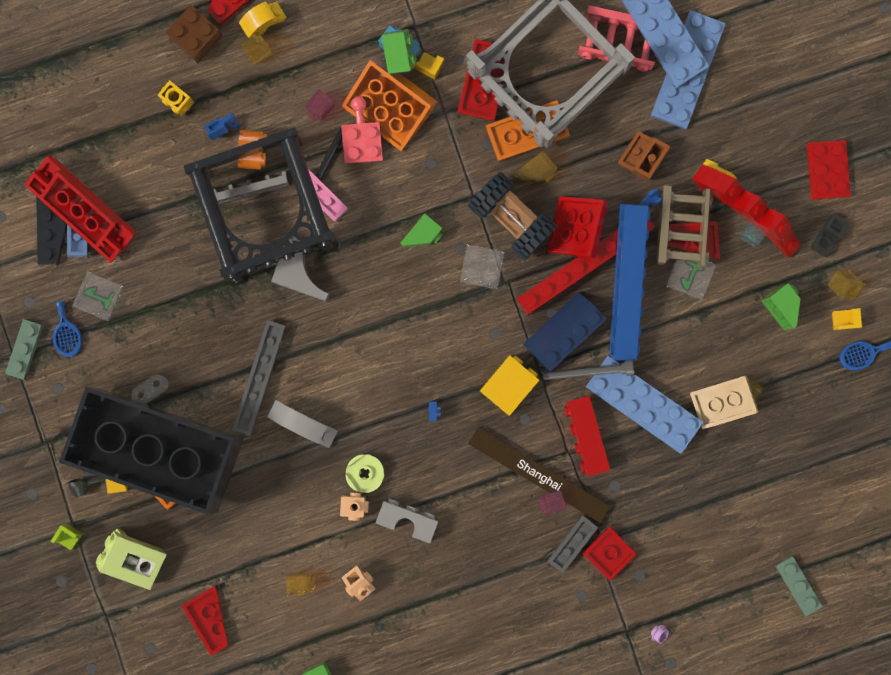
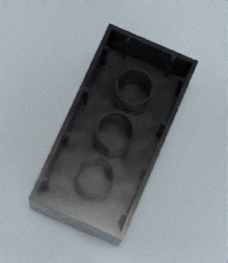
(151, 450)

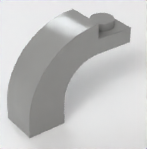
(302, 424)

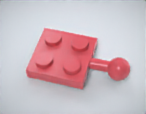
(362, 139)

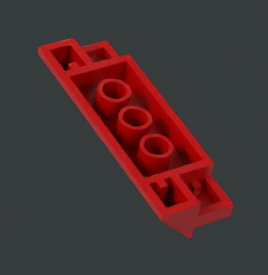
(80, 208)

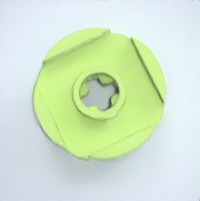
(354, 470)

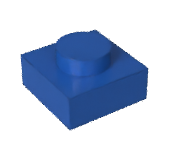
(434, 411)

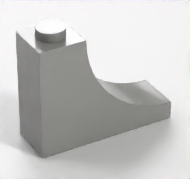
(294, 276)

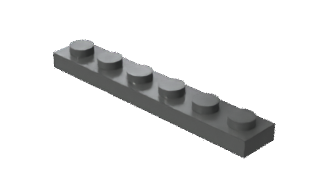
(259, 378)

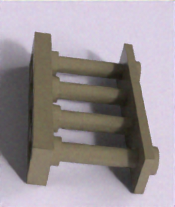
(666, 235)

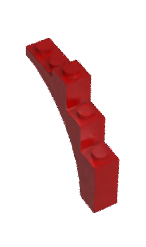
(750, 206)

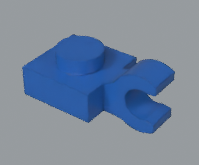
(219, 126)
(652, 198)

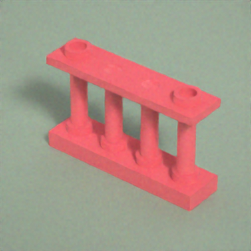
(614, 20)

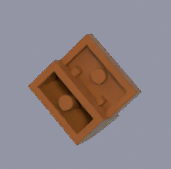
(643, 156)

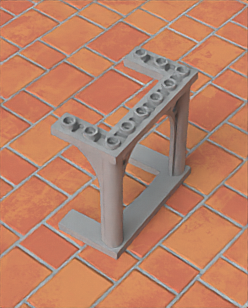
(482, 64)

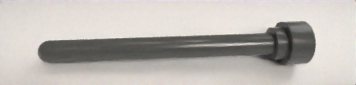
(625, 368)

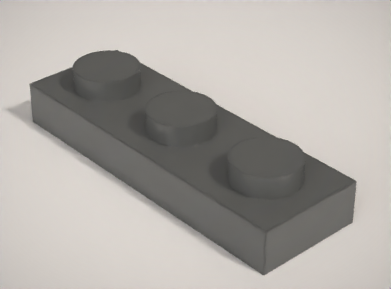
(572, 544)

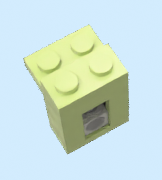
(115, 553)

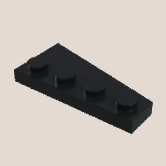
(49, 235)

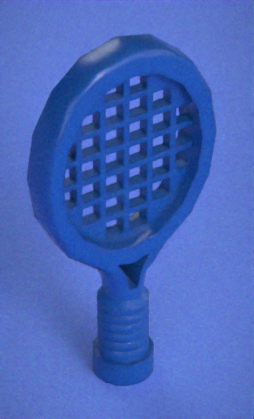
(62, 313)
(882, 347)

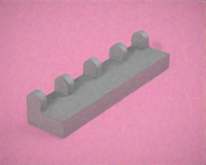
(252, 188)

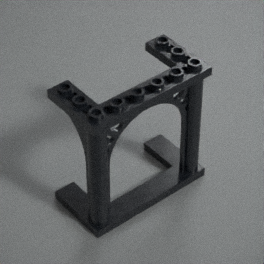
(233, 268)

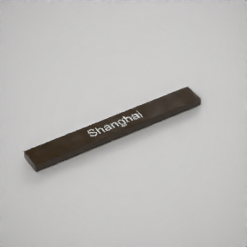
(538, 474)

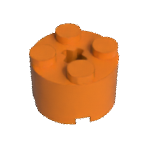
(256, 160)

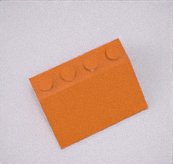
(391, 101)

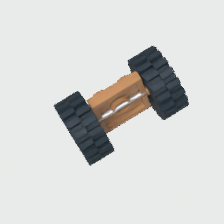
(512, 214)

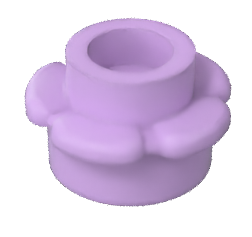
(659, 634)

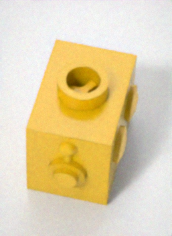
(175, 98)

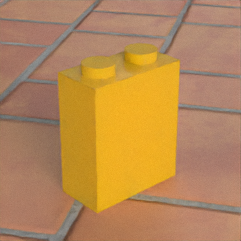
(510, 384)

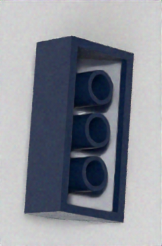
(564, 331)

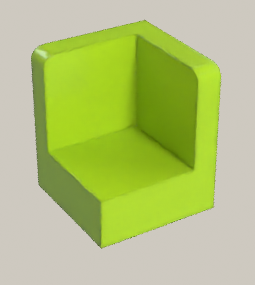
(67, 536)

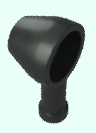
(79, 485)

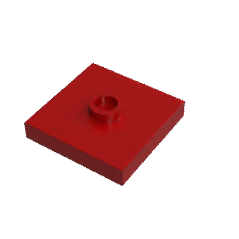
(609, 553)

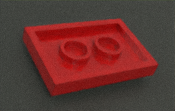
(828, 170)

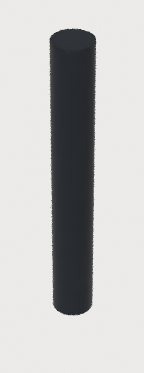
(329, 155)

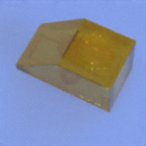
(536, 170)

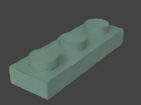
(24, 349)
(798, 586)

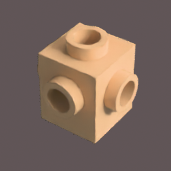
(348, 511)
(358, 583)

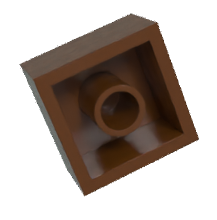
(194, 34)

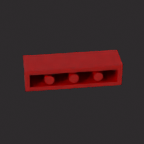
(587, 436)

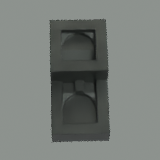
(829, 235)

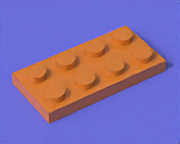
(511, 140)

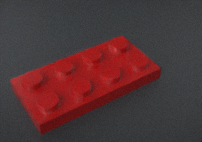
(474, 99)

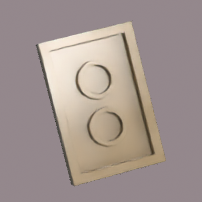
(724, 402)

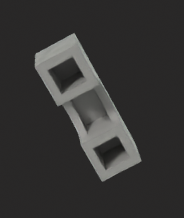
(392, 513)

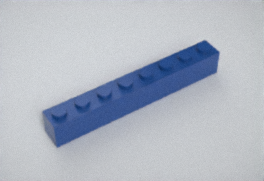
(629, 281)

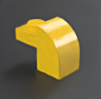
(261, 17)

